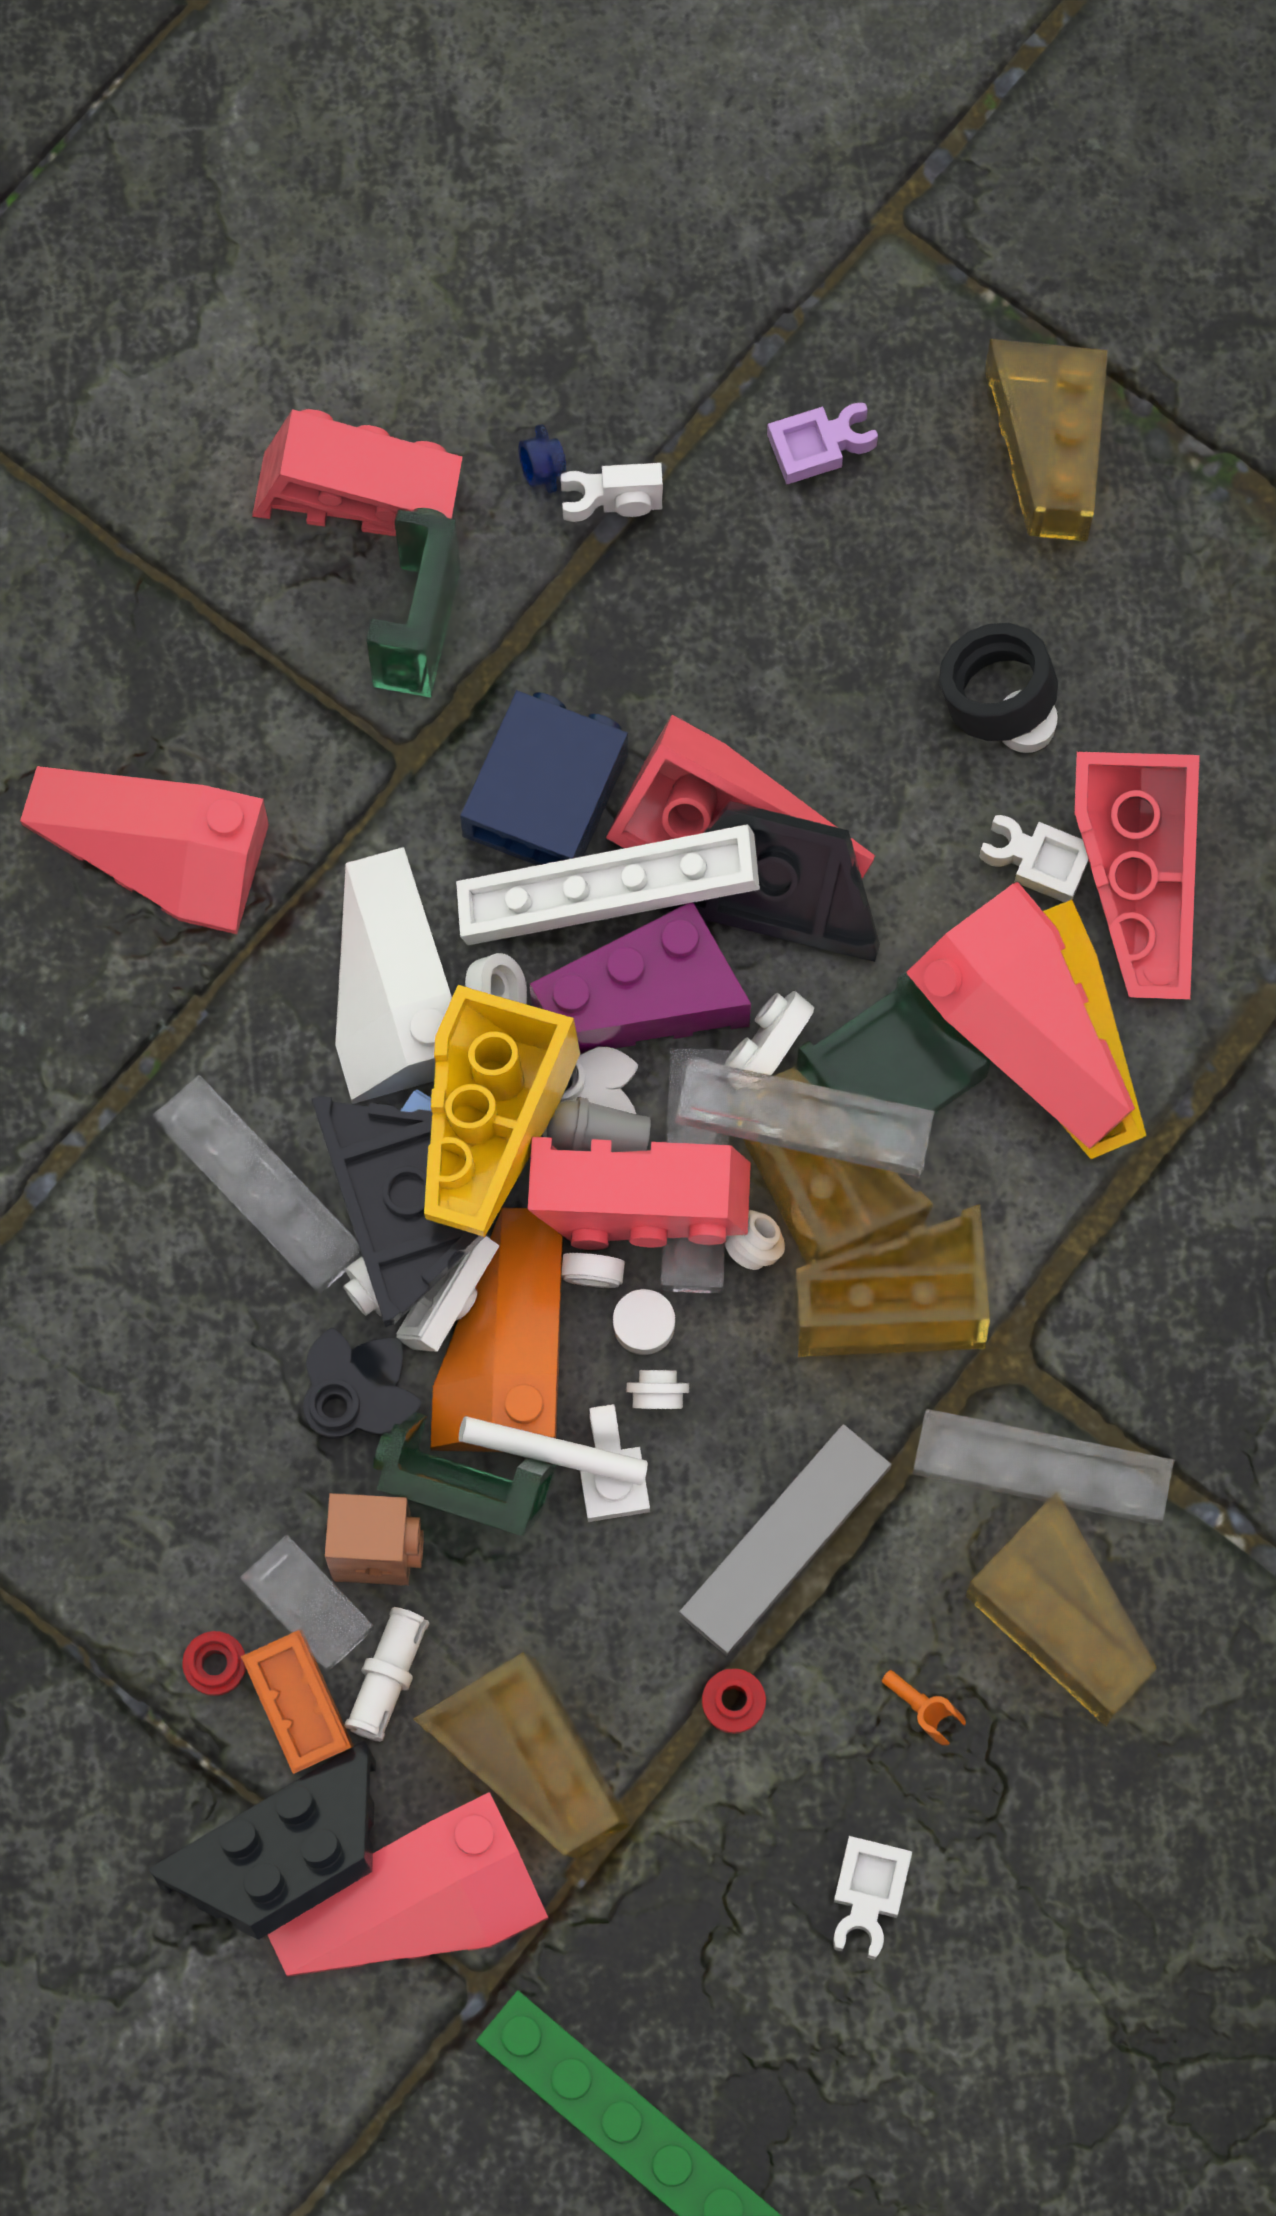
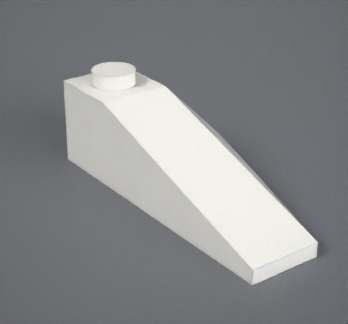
(388, 980)

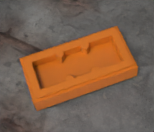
(297, 1701)

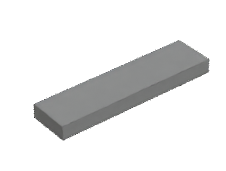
(784, 1540)

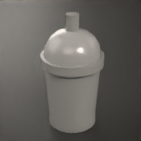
(581, 1121)

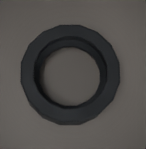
(987, 646)

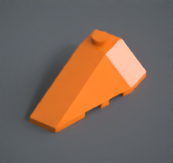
(508, 1343)

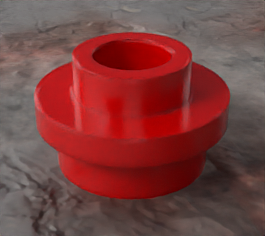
(200, 1649)
(728, 1720)

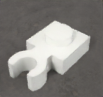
(1047, 861)
(872, 1885)

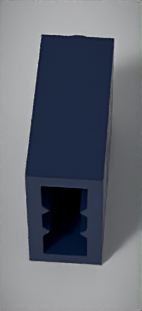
(544, 781)

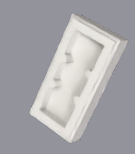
(447, 1301)

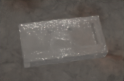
(307, 1600)

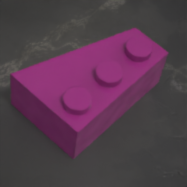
(647, 986)

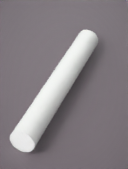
(552, 1450)

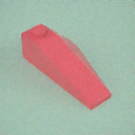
(691, 781)
(167, 840)
(1141, 849)
(1015, 1000)
(428, 1894)

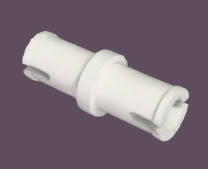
(387, 1674)

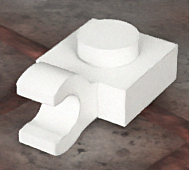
(622, 489)
(608, 1496)

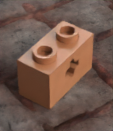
(372, 1539)

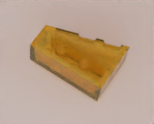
(834, 1201)
(898, 1295)
(1064, 1612)
(529, 1753)

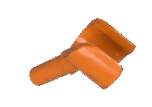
(929, 1710)

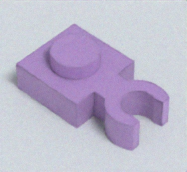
(813, 445)

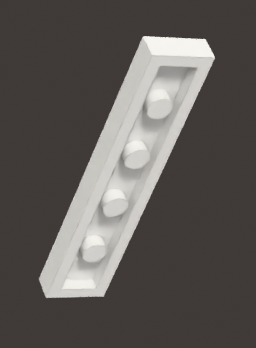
(608, 885)

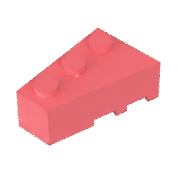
(352, 473)
(640, 1194)

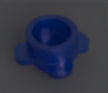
(542, 459)

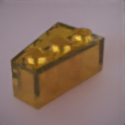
(1052, 428)

